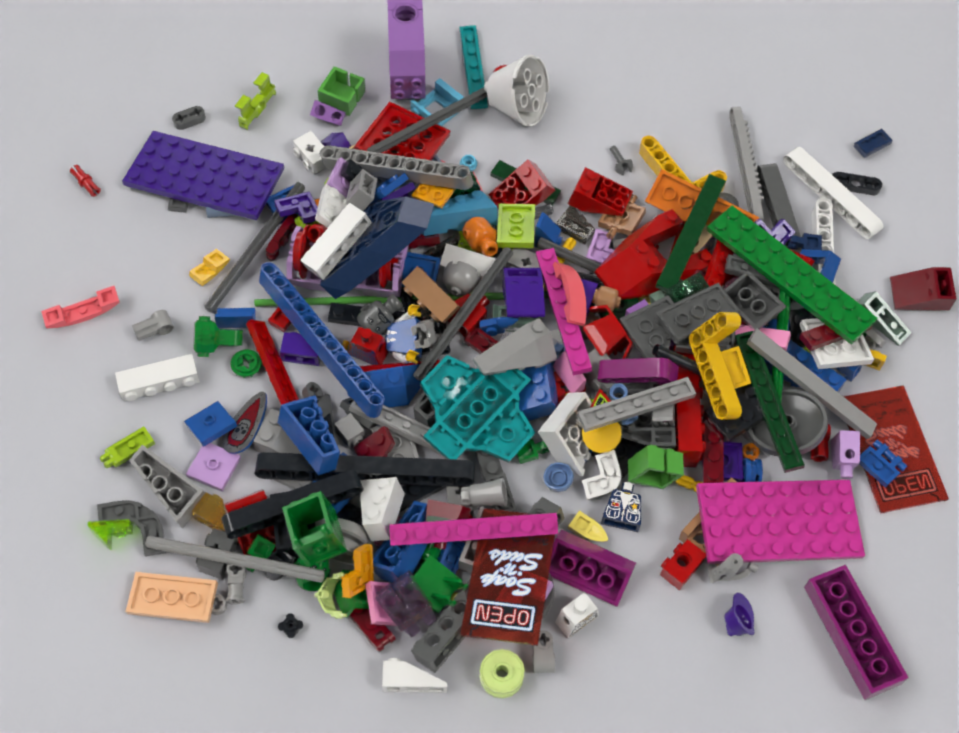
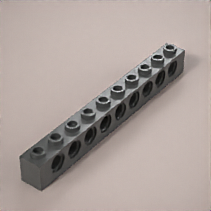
(448, 640)

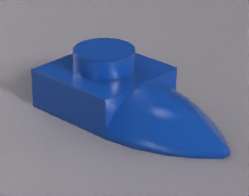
(497, 325)

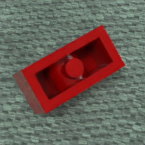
(677, 574)

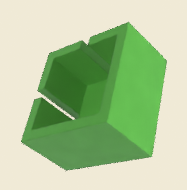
(338, 94)
(655, 467)

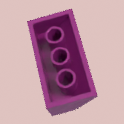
(590, 567)

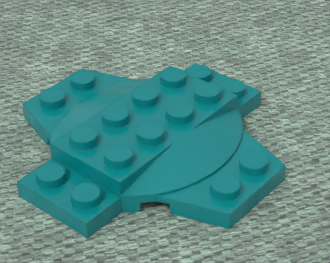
(476, 410)

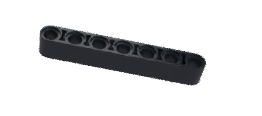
(270, 511)

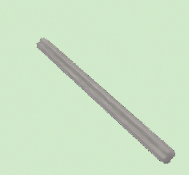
(235, 558)

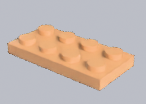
(172, 597)

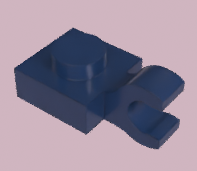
(807, 241)

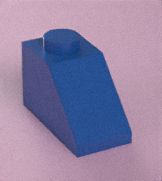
(548, 230)

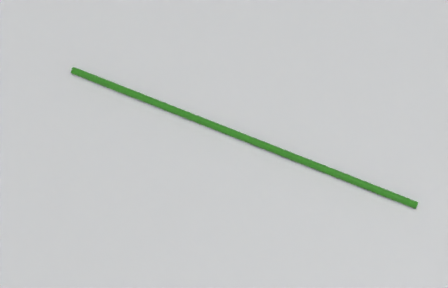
(367, 299)

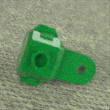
(208, 336)

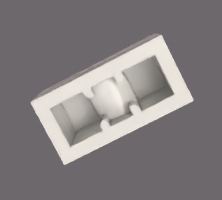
(308, 149)

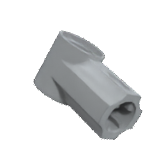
(158, 324)

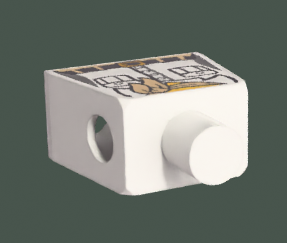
(579, 614)

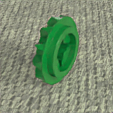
(249, 356)

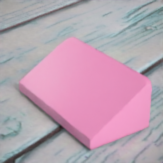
(573, 383)

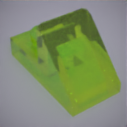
(106, 529)

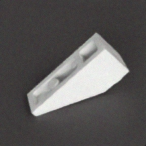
(404, 677)

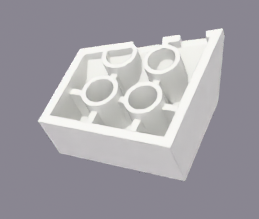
(564, 432)

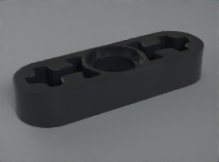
(868, 190)

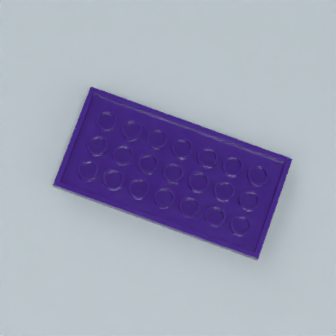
(204, 175)

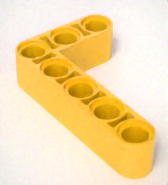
(659, 159)
(712, 366)

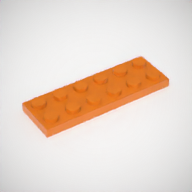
(677, 194)

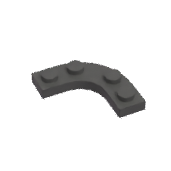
(139, 515)

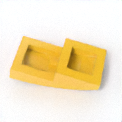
(211, 266)

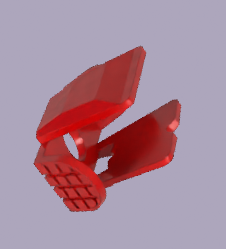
(607, 333)

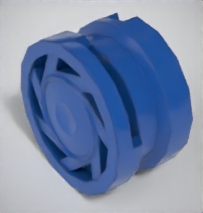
(752, 470)

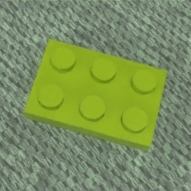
(516, 226)

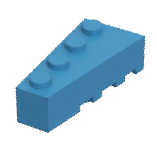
(459, 211)

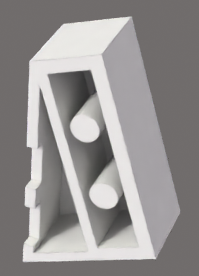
(380, 506)

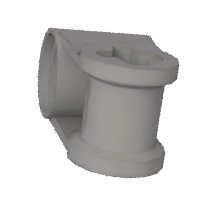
(544, 655)

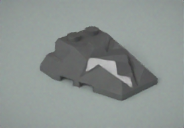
(643, 429)

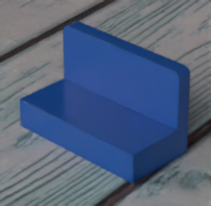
(234, 317)

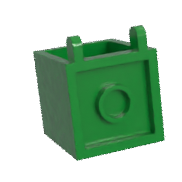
(319, 542)

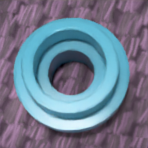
(469, 159)

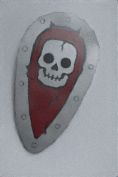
(248, 424)

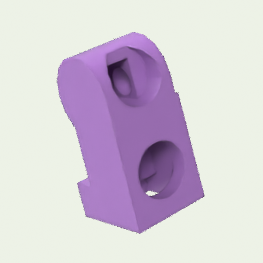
(327, 113)

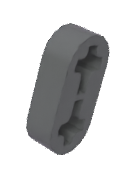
(188, 117)

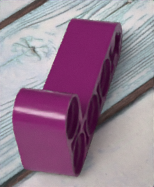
(637, 371)

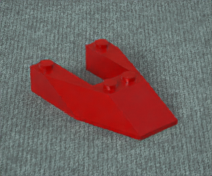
(638, 264)

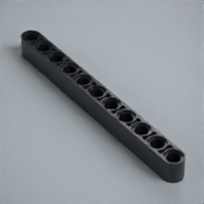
(407, 470)

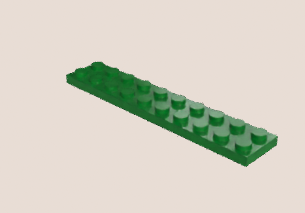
(792, 275)

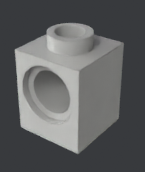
(349, 431)

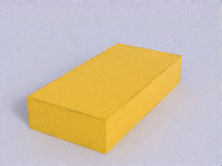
(736, 367)

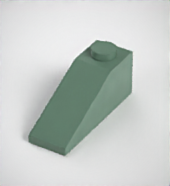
(887, 321)

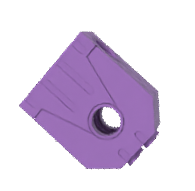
(406, 49)

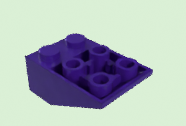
(523, 292)

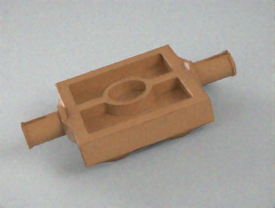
(623, 224)

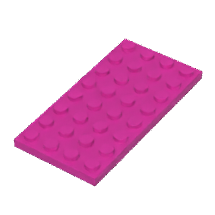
(779, 521)

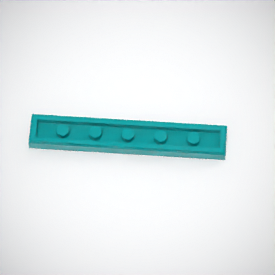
(472, 63)

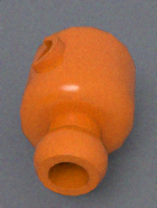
(481, 236)

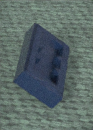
(872, 143)

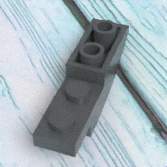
(491, 470)

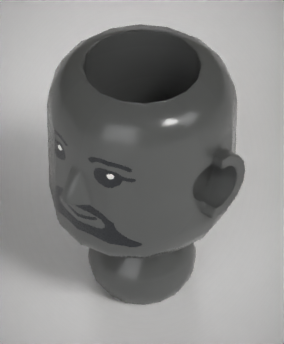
(379, 316)

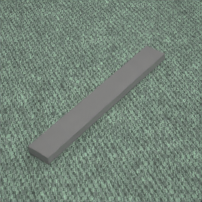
(811, 383)

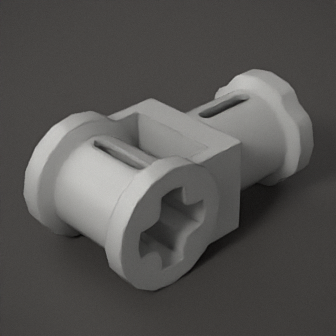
(235, 584)

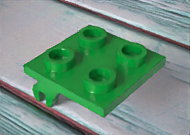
(438, 583)

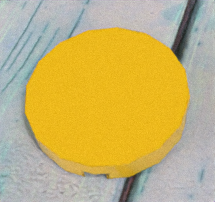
(603, 438)

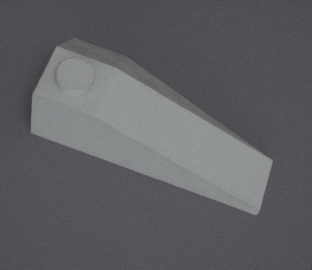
(523, 348)

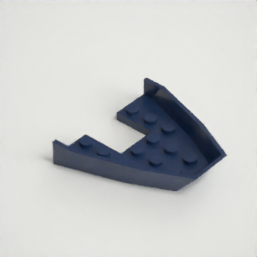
(393, 228)

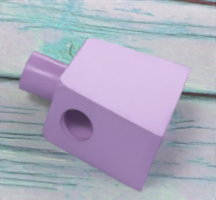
(845, 452)

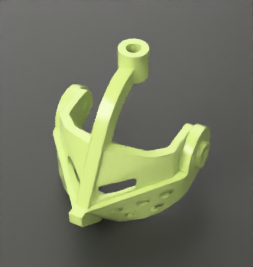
(325, 595)

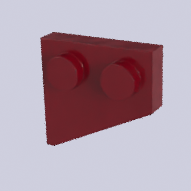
(377, 444)

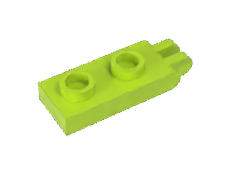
(126, 448)

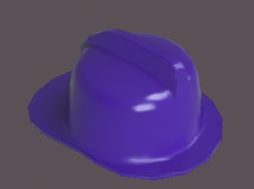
(740, 617)

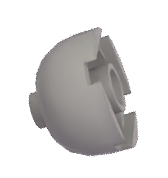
(460, 278)

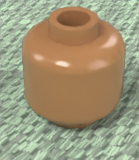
(606, 296)

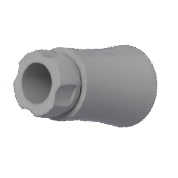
(485, 494)

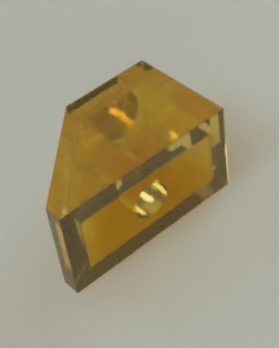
(210, 511)

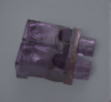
(406, 604)

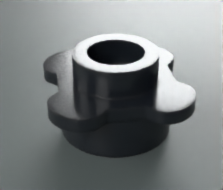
(290, 631)

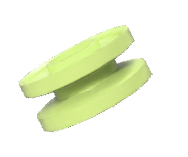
(501, 686)

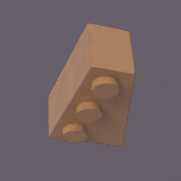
(430, 295)

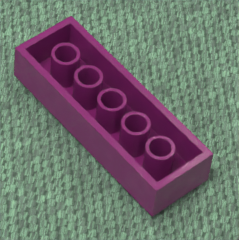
(855, 632)

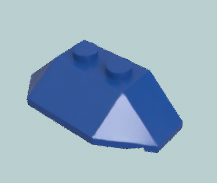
(396, 384)

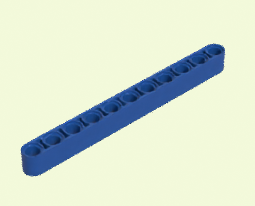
(321, 340)

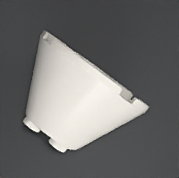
(520, 90)

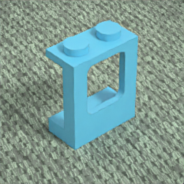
(443, 94)

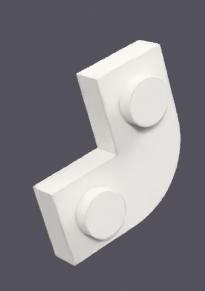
(609, 478)

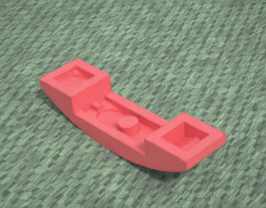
(576, 307)
(81, 311)

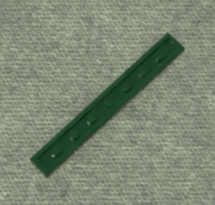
(690, 233)
(770, 406)

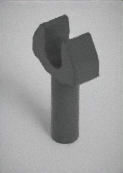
(621, 161)

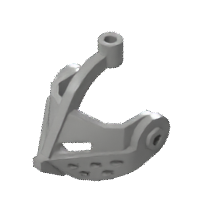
(728, 569)

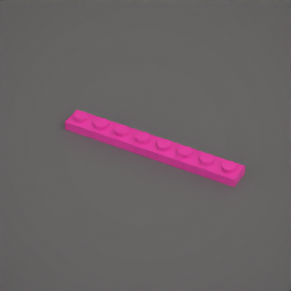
(569, 332)
(473, 529)

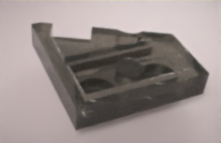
(575, 225)

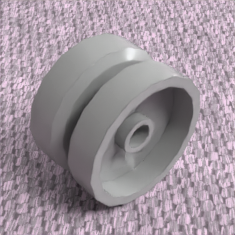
(354, 537)

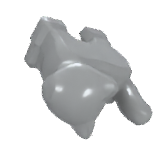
(426, 334)

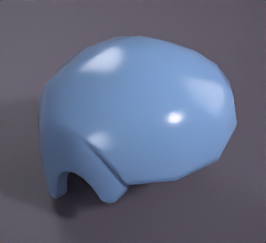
(558, 477)

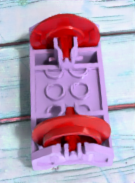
(371, 286)

